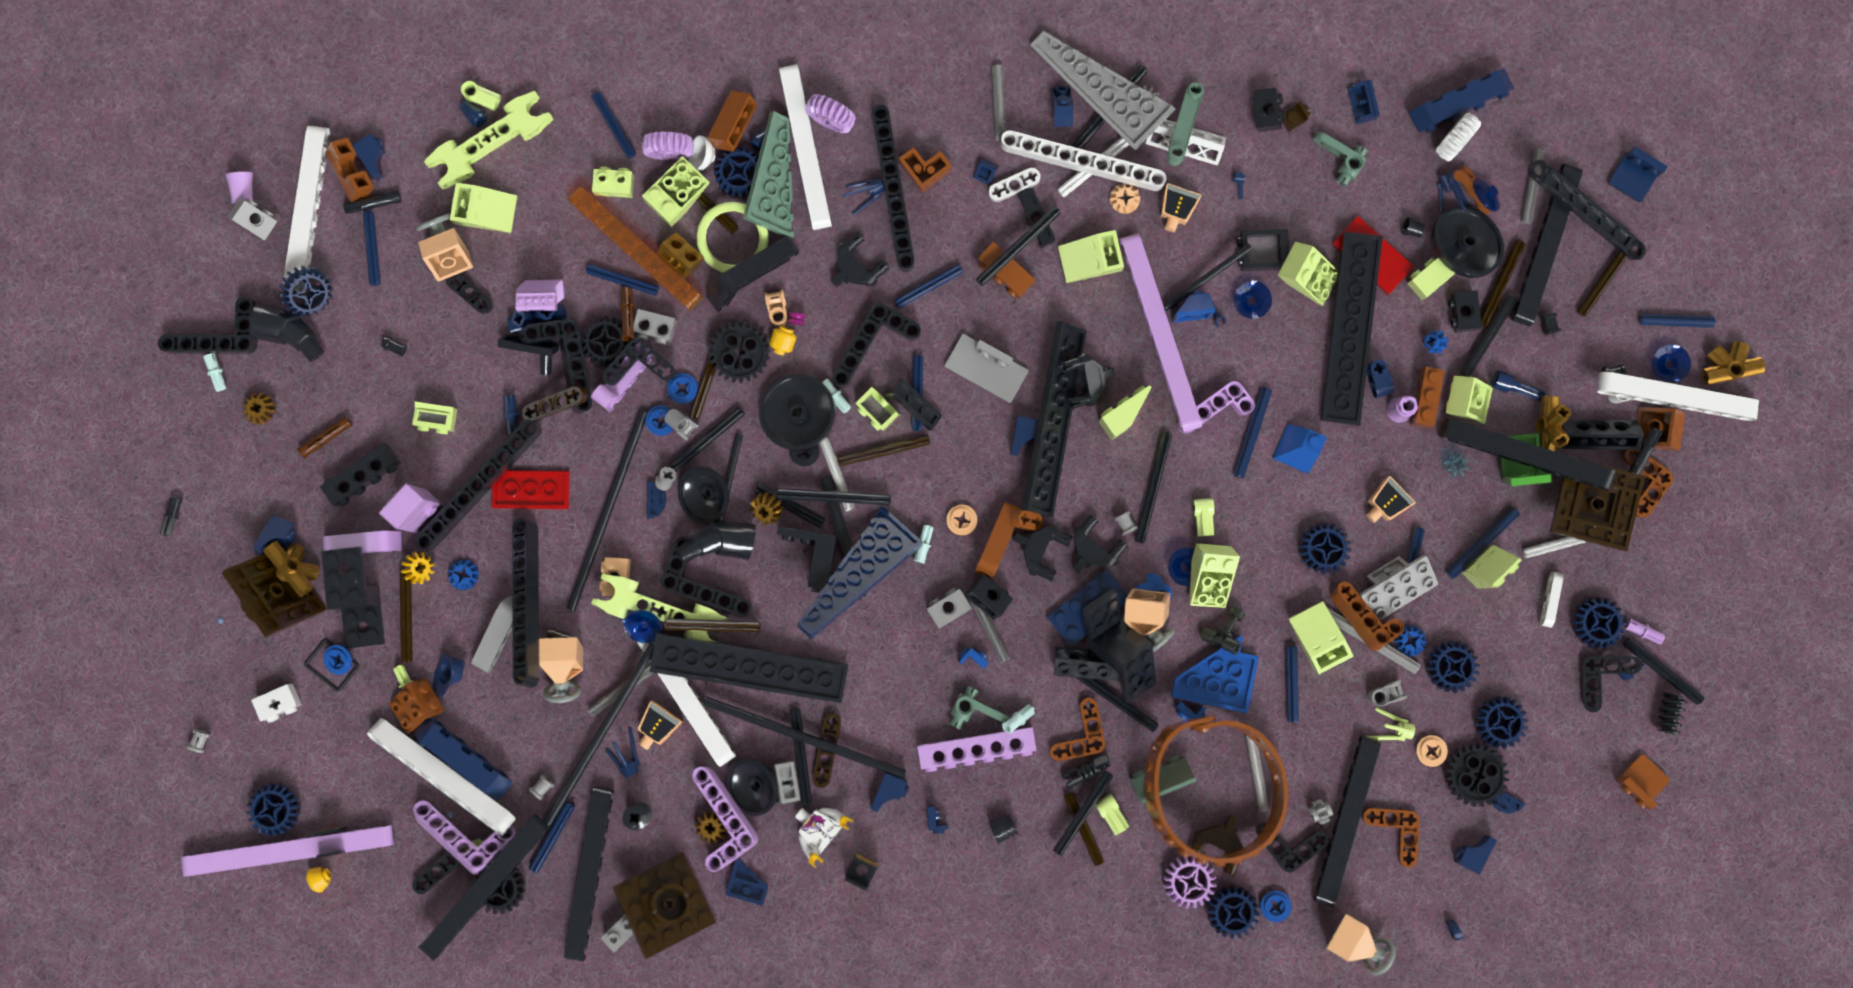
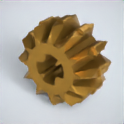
(266, 405)
(766, 508)
(705, 831)

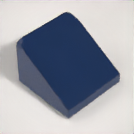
(985, 171)

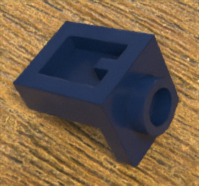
(933, 816)

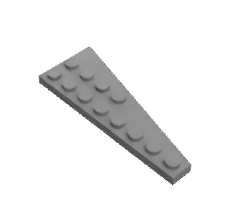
(1120, 102)

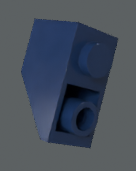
(1062, 106)

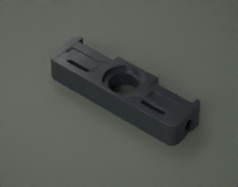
(1032, 206)

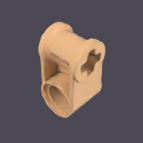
(776, 305)

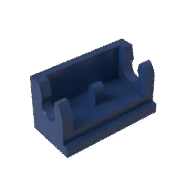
(1363, 102)

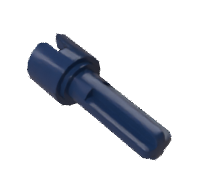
(1506, 382)

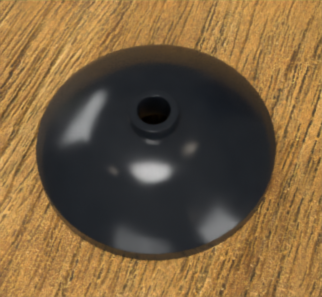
(695, 496)
(745, 790)

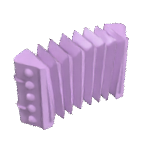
(539, 295)

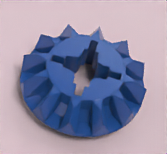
(683, 379)
(653, 426)
(470, 569)
(1408, 649)
(331, 661)
(1274, 915)

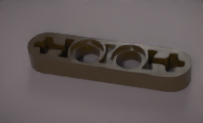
(555, 406)
(821, 752)

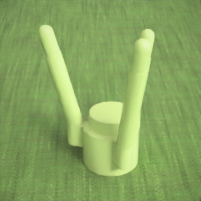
(1402, 729)

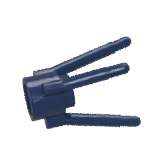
(1449, 184)
(873, 186)
(626, 767)

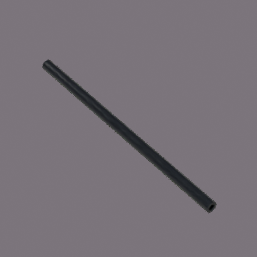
(607, 511)
(599, 735)
(804, 737)

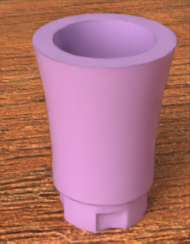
(240, 186)
(1397, 412)

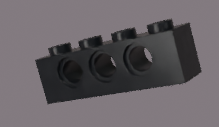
(1603, 434)
(333, 487)
(1082, 664)

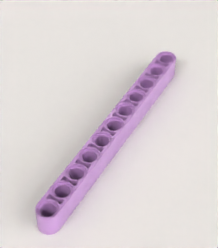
(1161, 333)
(286, 850)

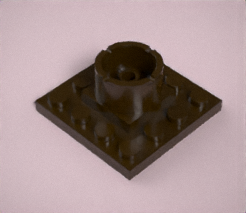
(1599, 514)
(267, 599)
(644, 906)

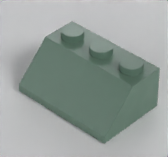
(1171, 777)

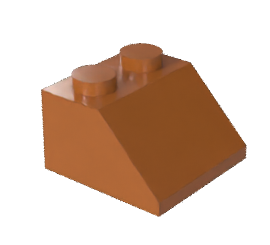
(1667, 420)

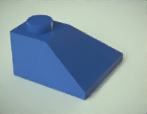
(1195, 308)
(1299, 447)

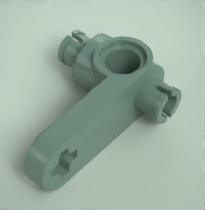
(1346, 172)
(961, 716)

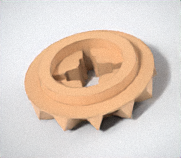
(1118, 204)
(970, 516)
(1440, 751)

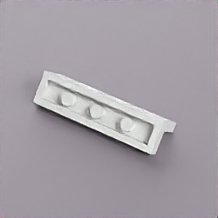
(1197, 137)

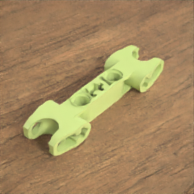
(458, 157)
(626, 599)

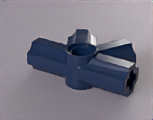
(524, 318)

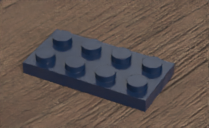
(1069, 617)

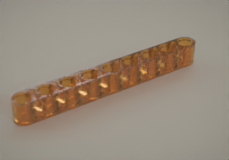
(635, 248)

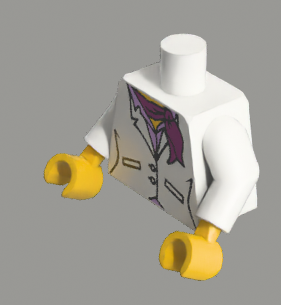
(819, 830)

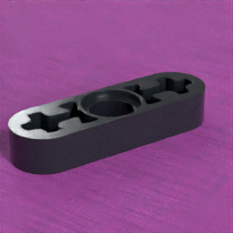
(476, 305)
(429, 885)

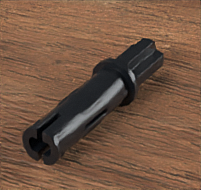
(372, 202)
(1645, 451)

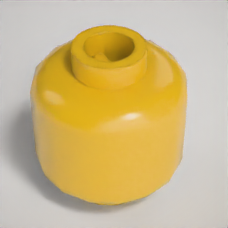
(782, 340)

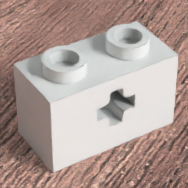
(265, 705)

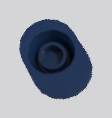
(447, 673)

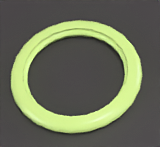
(702, 231)

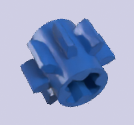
(1436, 342)

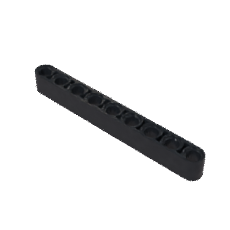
(893, 179)
(1544, 253)
(1528, 454)
(469, 487)
(525, 603)
(1348, 820)
(588, 871)
(484, 887)

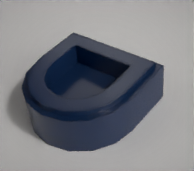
(1454, 930)

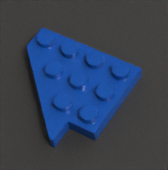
(1219, 680)

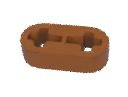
(1027, 517)

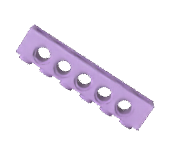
(1026, 747)

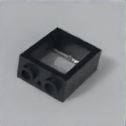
(1268, 251)

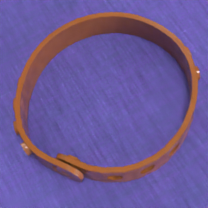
(1279, 800)

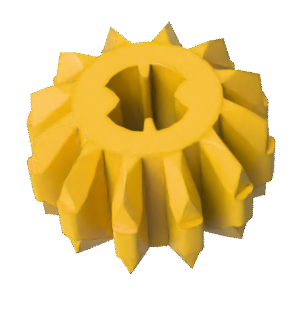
(422, 573)

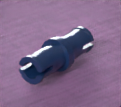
(510, 413)

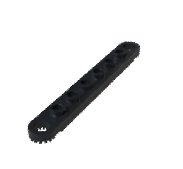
(1586, 210)

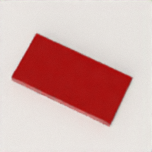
(1392, 265)
(532, 490)

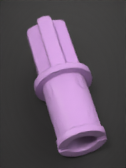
(1645, 631)

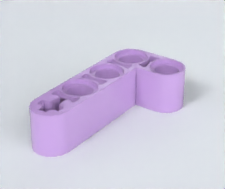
(608, 395)
(1227, 398)
(370, 541)

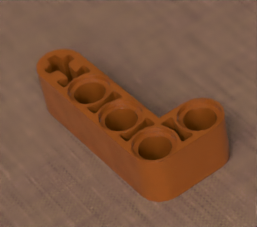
(997, 542)
(1363, 613)

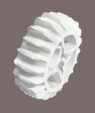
(1458, 137)

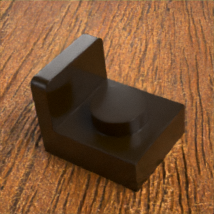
(1296, 116)

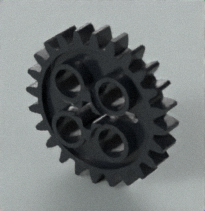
(755, 356)
(1493, 782)

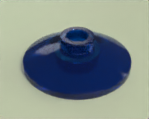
(1487, 194)
(1254, 290)
(1680, 363)
(1180, 557)
(641, 632)

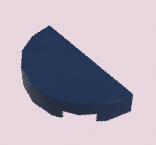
(655, 500)
(1507, 803)

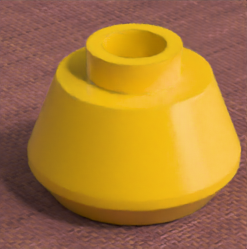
(318, 878)

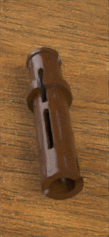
(627, 307)
(318, 441)

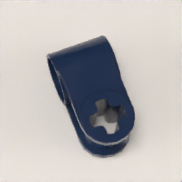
(1380, 381)

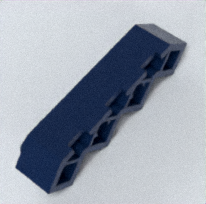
(1458, 101)
(457, 754)

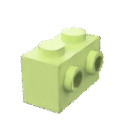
(613, 182)
(1430, 278)

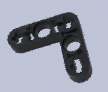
(634, 357)
(1596, 674)
(1286, 853)

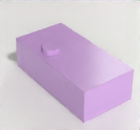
(411, 508)

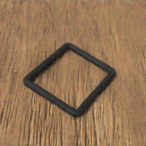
(322, 677)

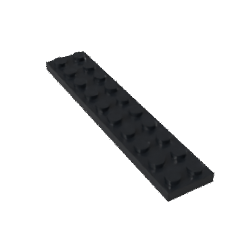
(1351, 328)
(1053, 422)
(748, 668)

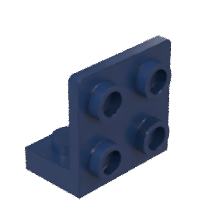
(1636, 174)

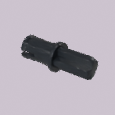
(170, 516)

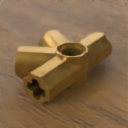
(1736, 359)
(1550, 423)
(291, 568)

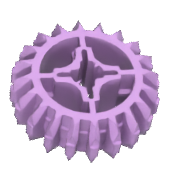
(830, 113)
(667, 145)
(1205, 889)

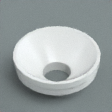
(702, 154)

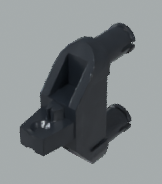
(851, 269)
(1091, 377)
(1035, 545)
(1089, 552)

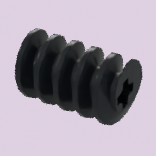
(1671, 713)
(629, 814)

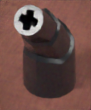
(284, 327)
(721, 538)

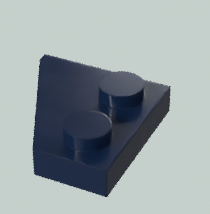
(746, 885)

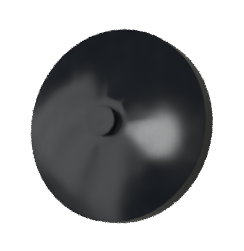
(1467, 242)
(797, 412)

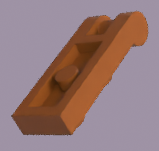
(1467, 177)

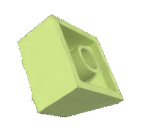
(1469, 399)

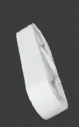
(999, 185)
(1553, 594)

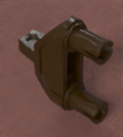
(1221, 836)

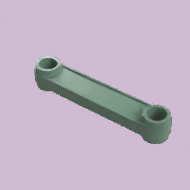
(1185, 124)

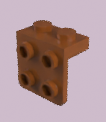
(415, 704)
(1643, 782)

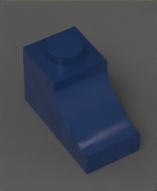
(370, 152)
(1024, 432)
(275, 530)
(890, 788)
(1475, 856)

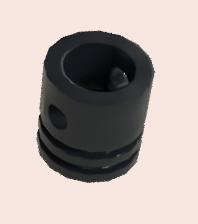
(1003, 828)

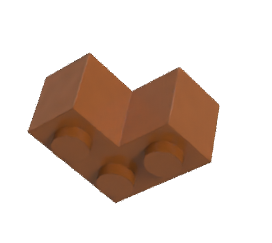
(924, 173)

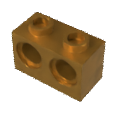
(680, 255)

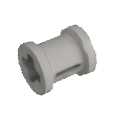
(665, 478)
(1126, 523)
(198, 741)
(541, 787)

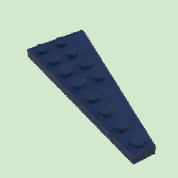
(874, 556)

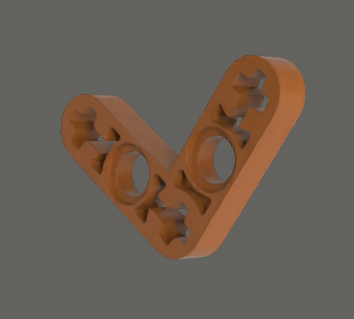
(1655, 483)
(1090, 735)
(1405, 829)

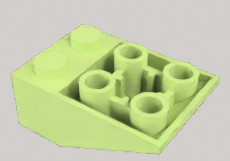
(675, 191)
(483, 208)
(1091, 257)
(1309, 272)
(1121, 418)
(1491, 567)
(1212, 575)
(1320, 638)

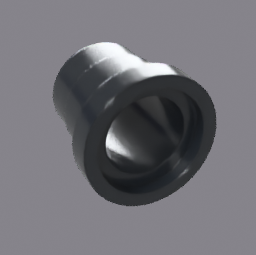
(1412, 227)

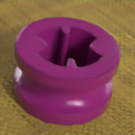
(796, 318)

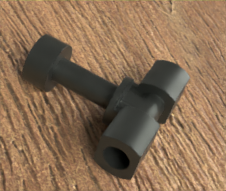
(1223, 635)

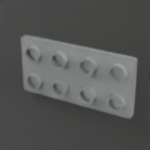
(987, 367)
(1398, 584)

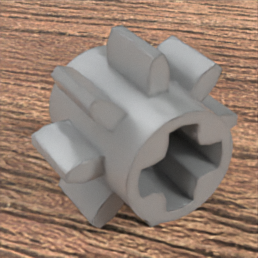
(1320, 811)

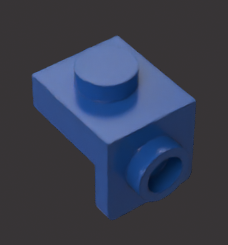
(979, 657)
(1184, 712)

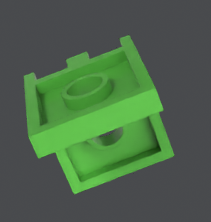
(1518, 474)

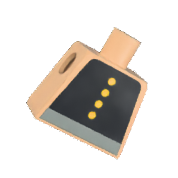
(1177, 206)
(1388, 501)
(657, 725)

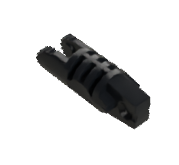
(1085, 771)

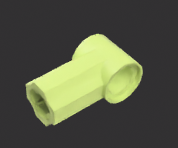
(481, 96)
(1204, 516)
(1110, 811)

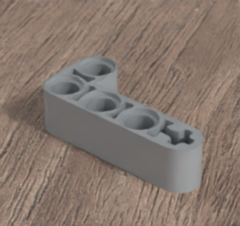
(494, 637)

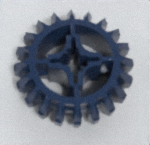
(744, 167)
(310, 305)
(1323, 556)
(1588, 610)
(1459, 661)
(1517, 716)
(276, 816)
(1246, 923)

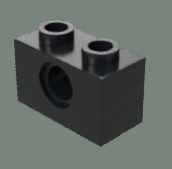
(1262, 100)
(1469, 301)
(978, 595)

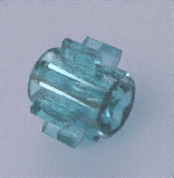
(1452, 468)

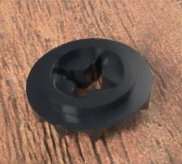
(804, 460)

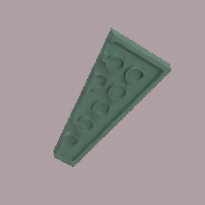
(772, 182)

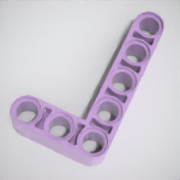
(726, 818)
(460, 841)

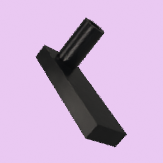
(545, 349)
(914, 404)

